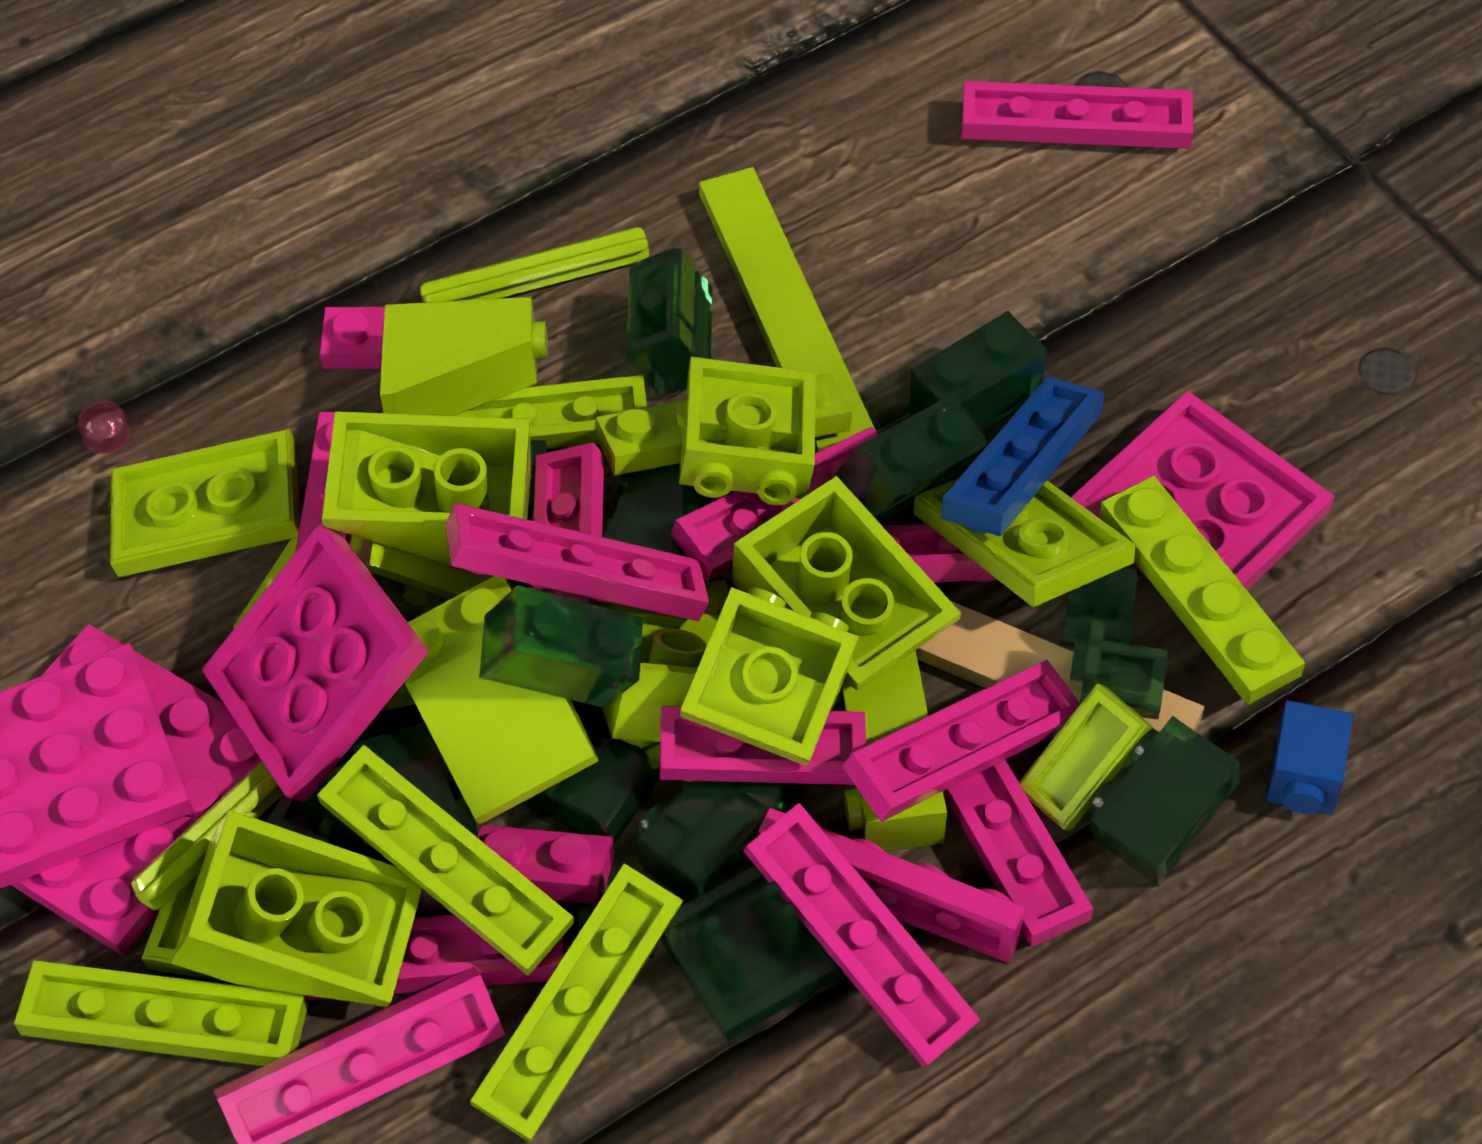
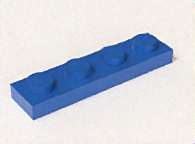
(1022, 456)

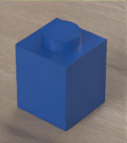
(1309, 758)

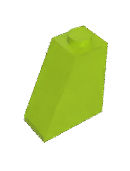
(458, 354)

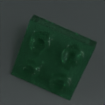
(746, 952)

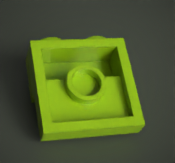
(748, 430)
(770, 674)

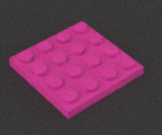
(211, 758)

